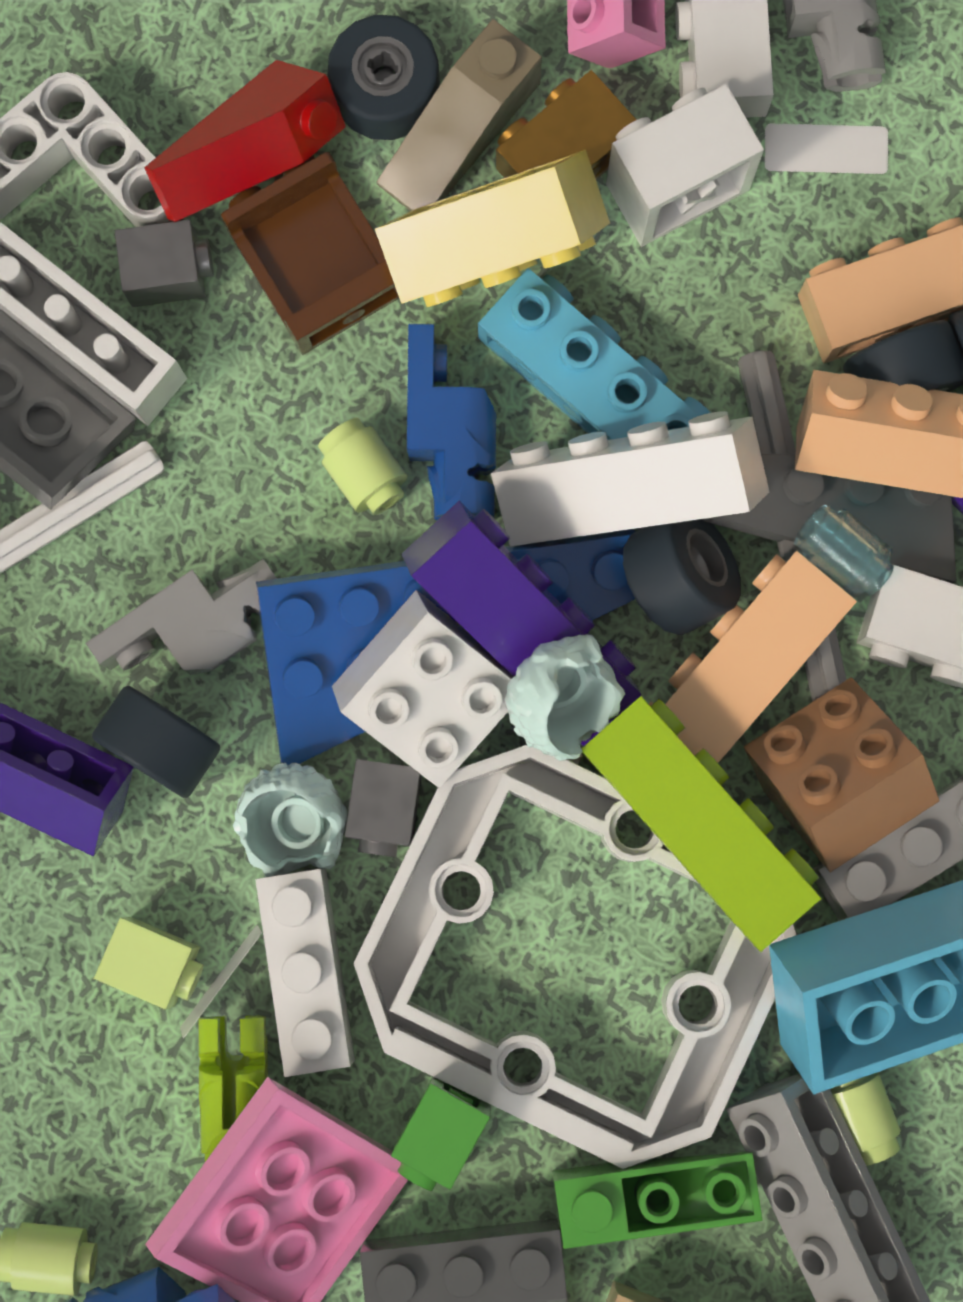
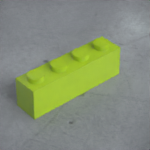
(701, 823)

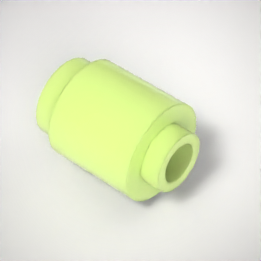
(362, 467)
(869, 1117)
(47, 1258)

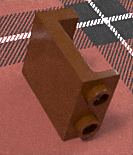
(311, 251)

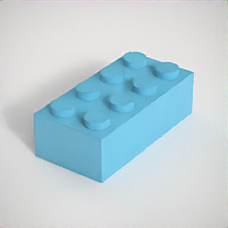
(872, 988)

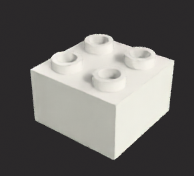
(682, 163)
(425, 690)

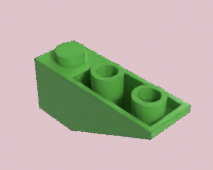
(655, 1197)

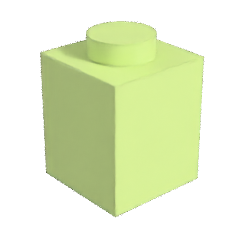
(150, 963)

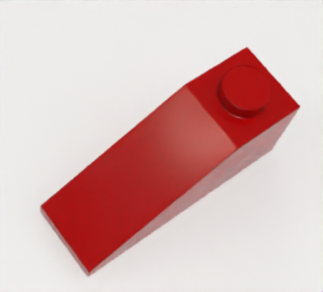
(247, 139)

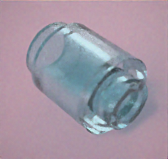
(845, 550)

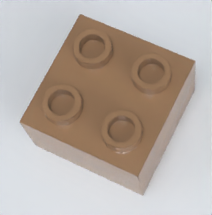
(842, 774)

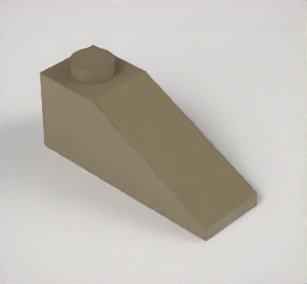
(463, 117)

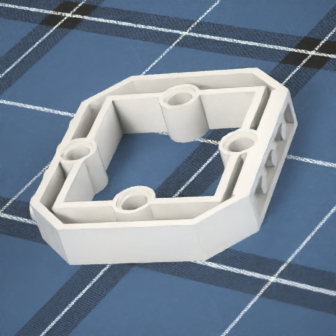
(413, 916)

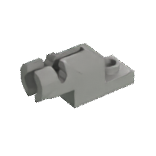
(842, 40)
(193, 623)

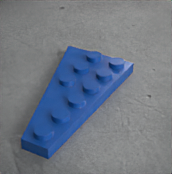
(327, 618)

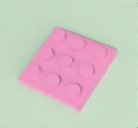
(279, 1202)

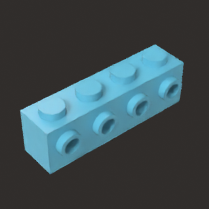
(579, 361)

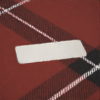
(826, 148)
(220, 980)

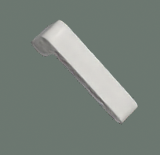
(78, 138)

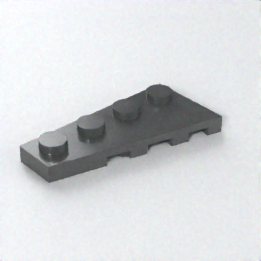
(908, 520)

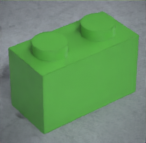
(440, 1135)

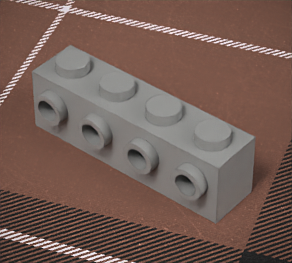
(824, 1195)

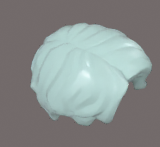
(563, 696)
(290, 820)

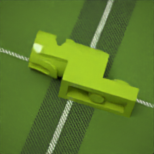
(226, 1079)

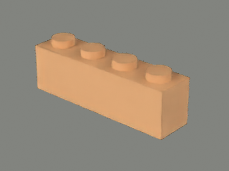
(886, 292)
(881, 433)
(755, 653)

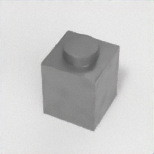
(162, 263)
(383, 806)

